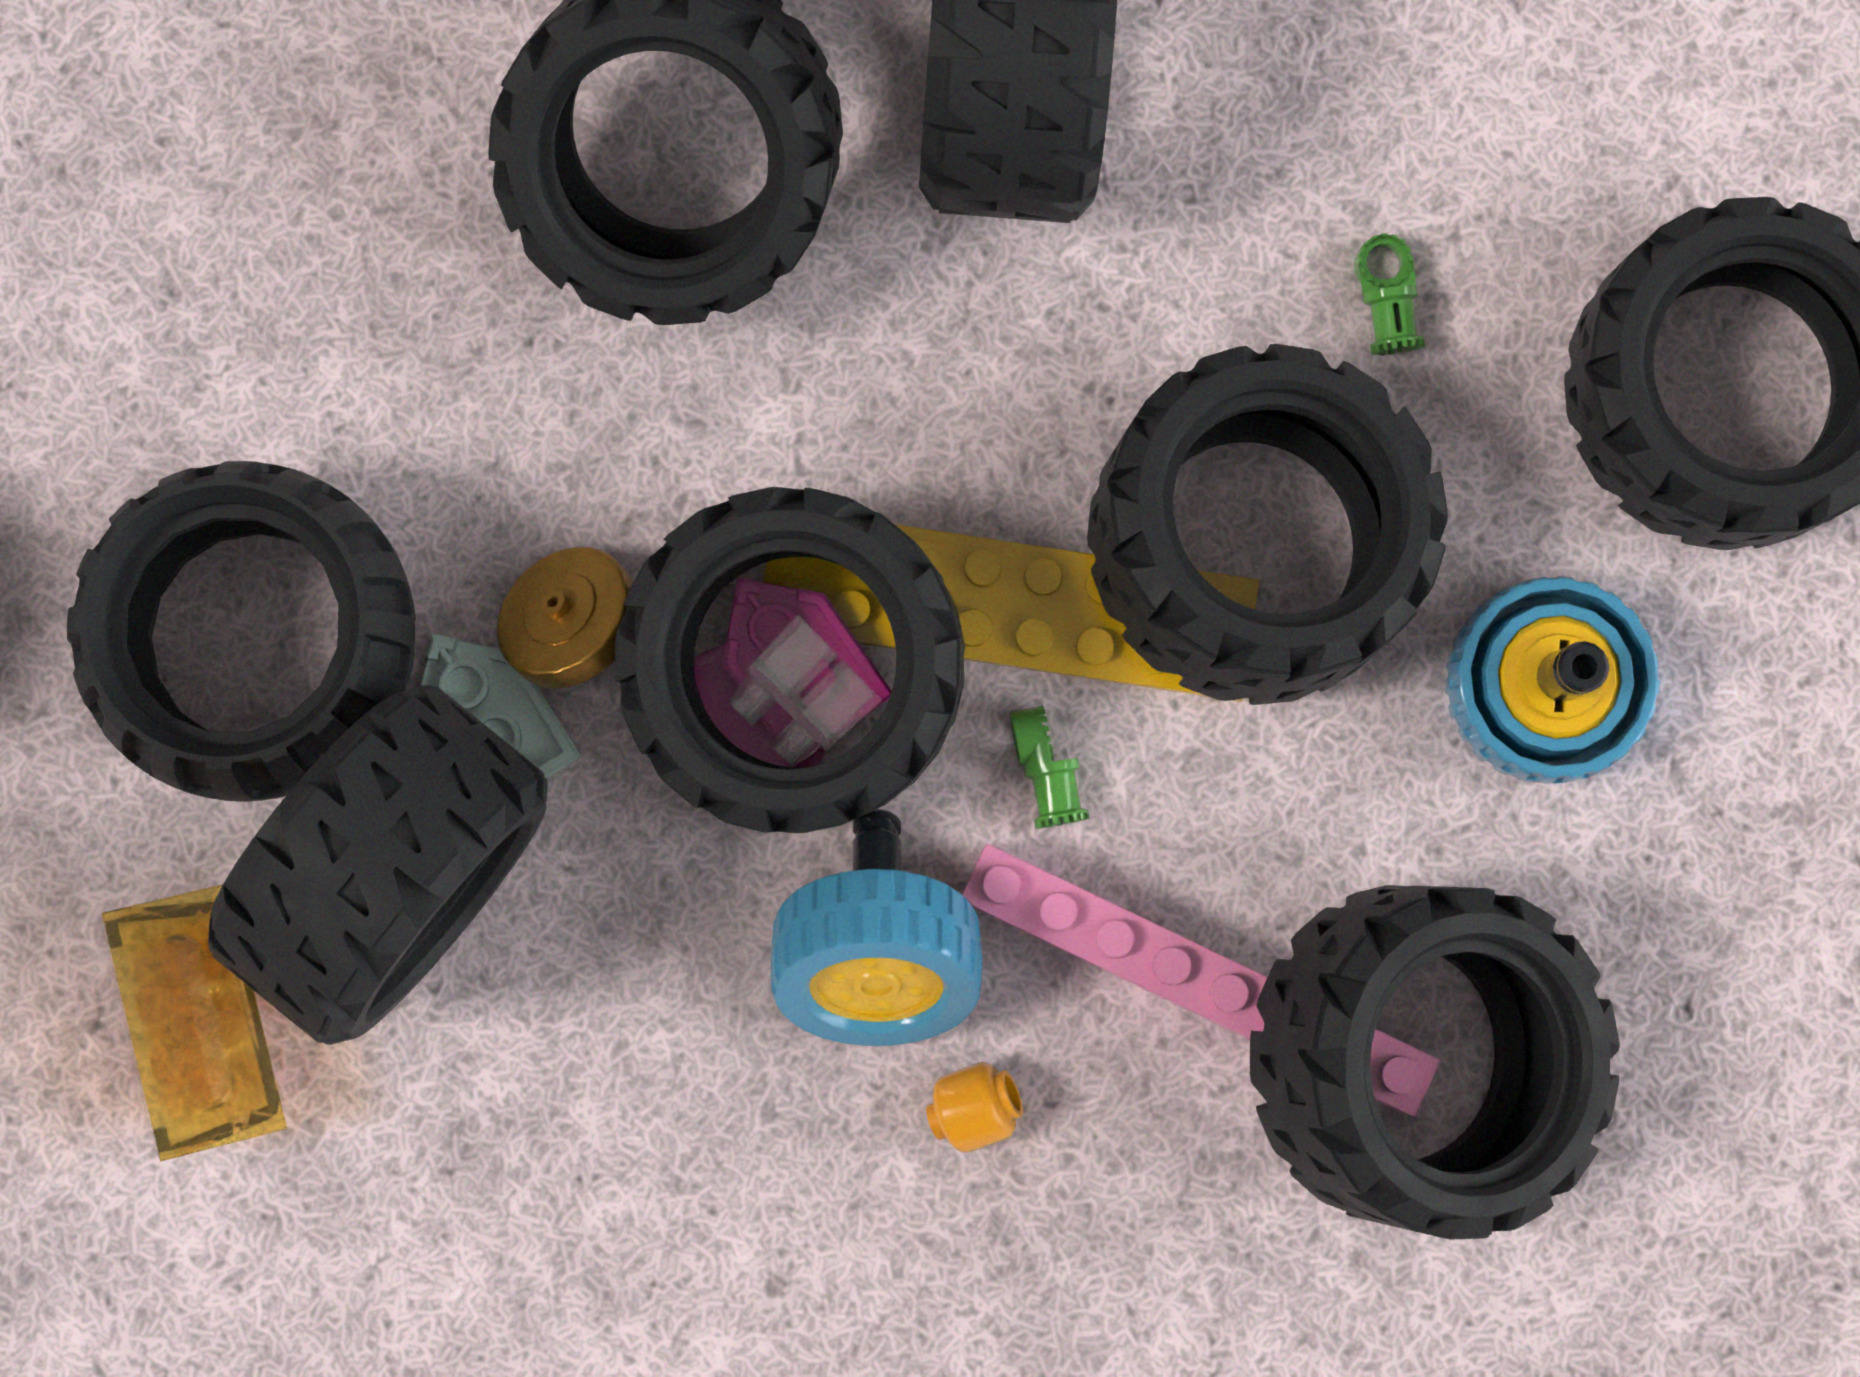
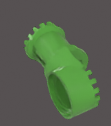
(1390, 298)
(1052, 781)

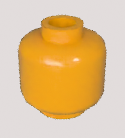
(974, 1107)

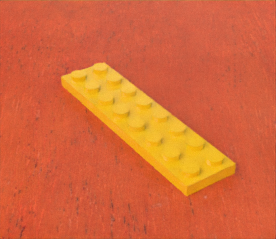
(1013, 605)

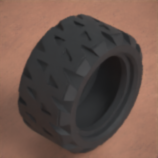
(1016, 107)
(642, 267)
(1613, 396)
(1338, 426)
(661, 633)
(376, 863)
(1546, 1082)

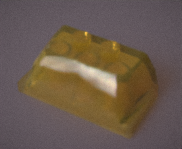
(190, 1028)

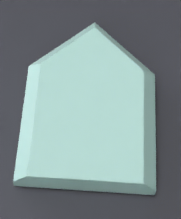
(500, 699)

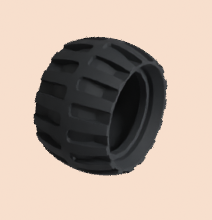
(141, 558)

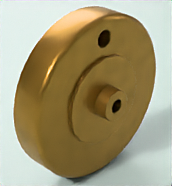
(564, 617)

